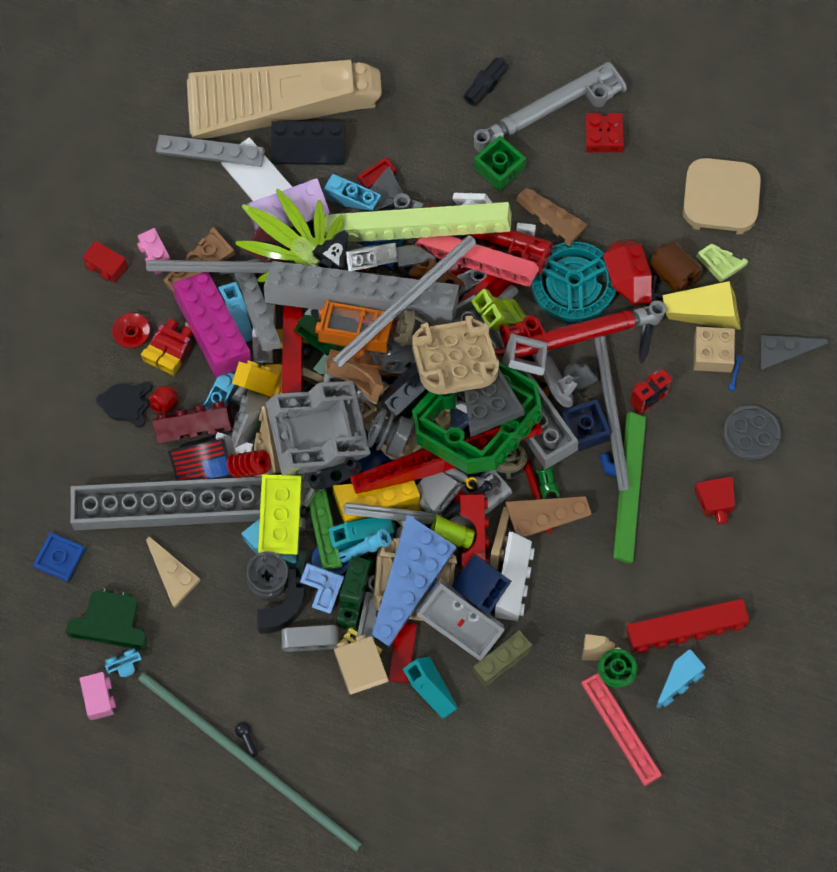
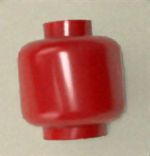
(163, 399)

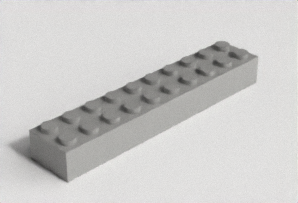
(311, 287)
(557, 439)
(165, 503)

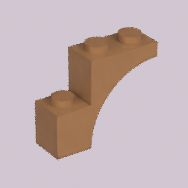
(363, 376)

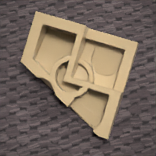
(595, 647)

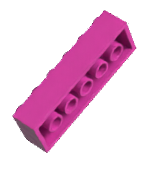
(211, 323)

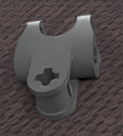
(401, 355)

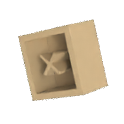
(714, 349)

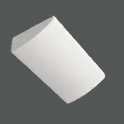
(257, 181)

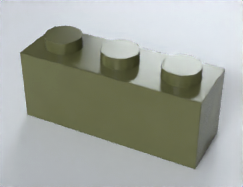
(502, 658)

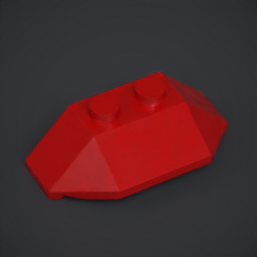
(629, 271)

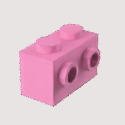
(152, 247)
(97, 695)

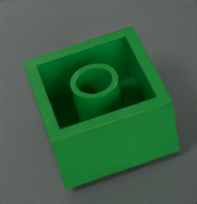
(499, 163)

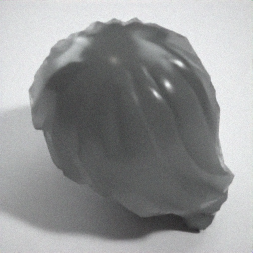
(581, 374)

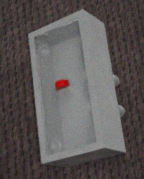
(459, 619)

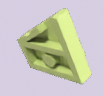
(720, 262)

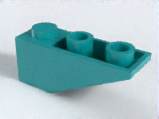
(354, 532)
(429, 684)

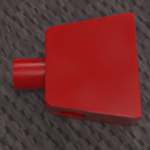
(716, 498)

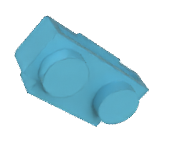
(124, 663)

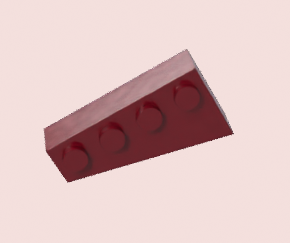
(193, 422)

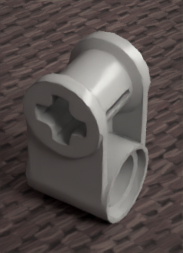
(469, 281)

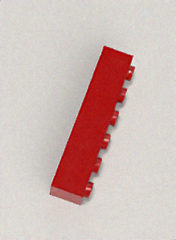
(687, 625)

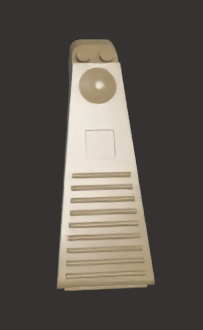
(254, 97)

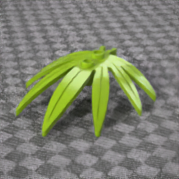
(300, 247)

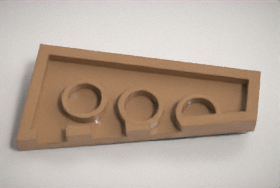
(557, 218)
(209, 249)
(544, 514)

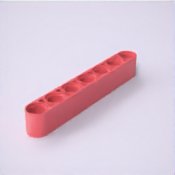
(483, 259)

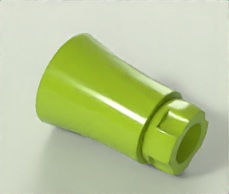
(452, 532)

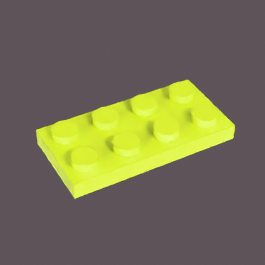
(280, 514)

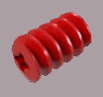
(248, 463)

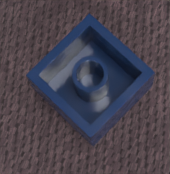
(587, 424)

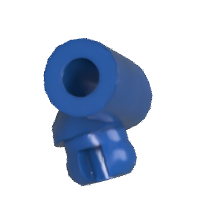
(608, 467)

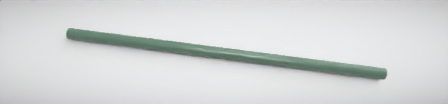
(249, 761)

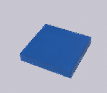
(59, 557)

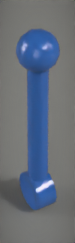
(738, 359)

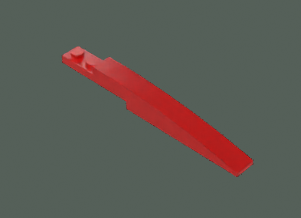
(292, 351)
(418, 465)

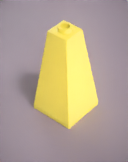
(705, 305)

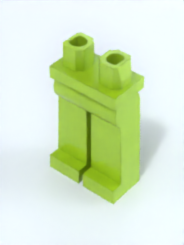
(497, 311)

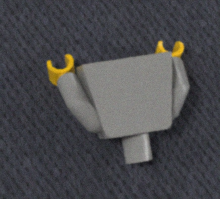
(440, 489)

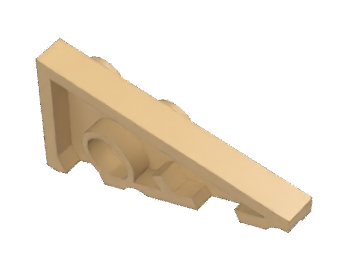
(175, 576)

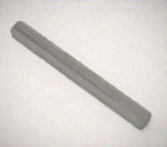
(387, 513)

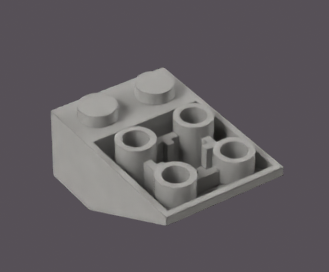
(247, 419)

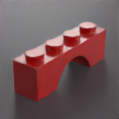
(472, 507)

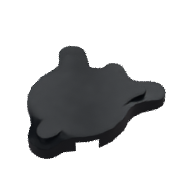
(124, 402)

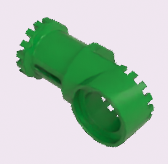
(545, 486)

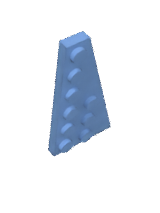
(414, 569)

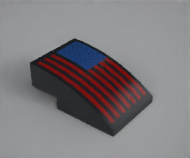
(200, 460)

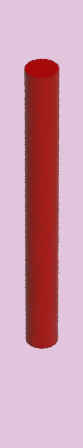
(533, 484)

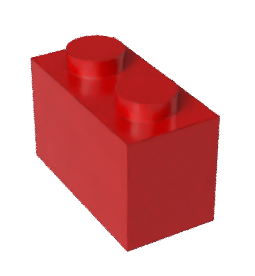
(105, 262)

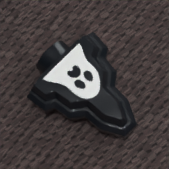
(333, 252)

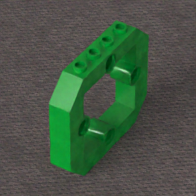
(451, 444)

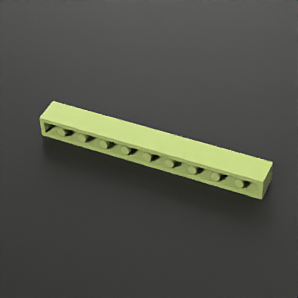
(425, 222)

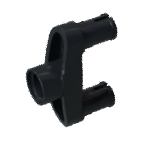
(324, 480)

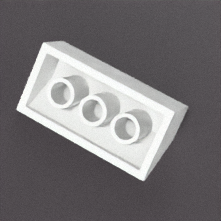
(516, 569)

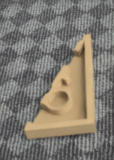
(265, 441)
(500, 542)

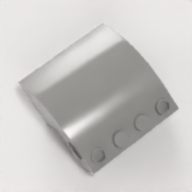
(317, 428)

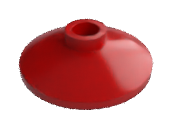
(127, 324)

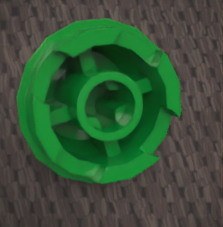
(617, 668)

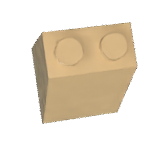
(360, 664)

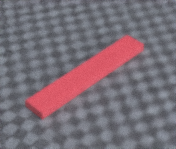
(621, 729)

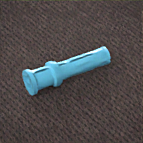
(371, 543)

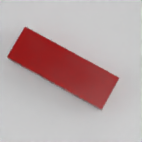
(402, 653)

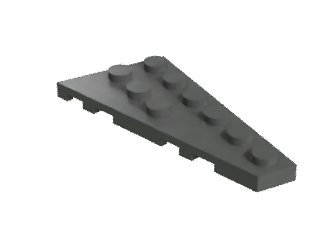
(491, 406)

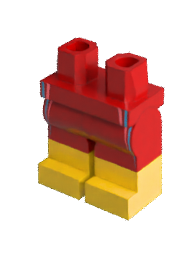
(168, 347)

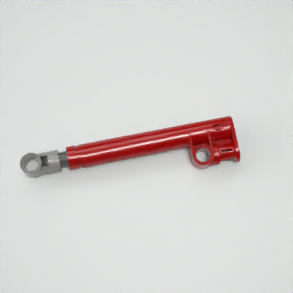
(519, 243)
(581, 331)

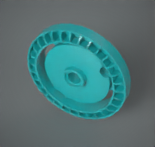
(570, 294)

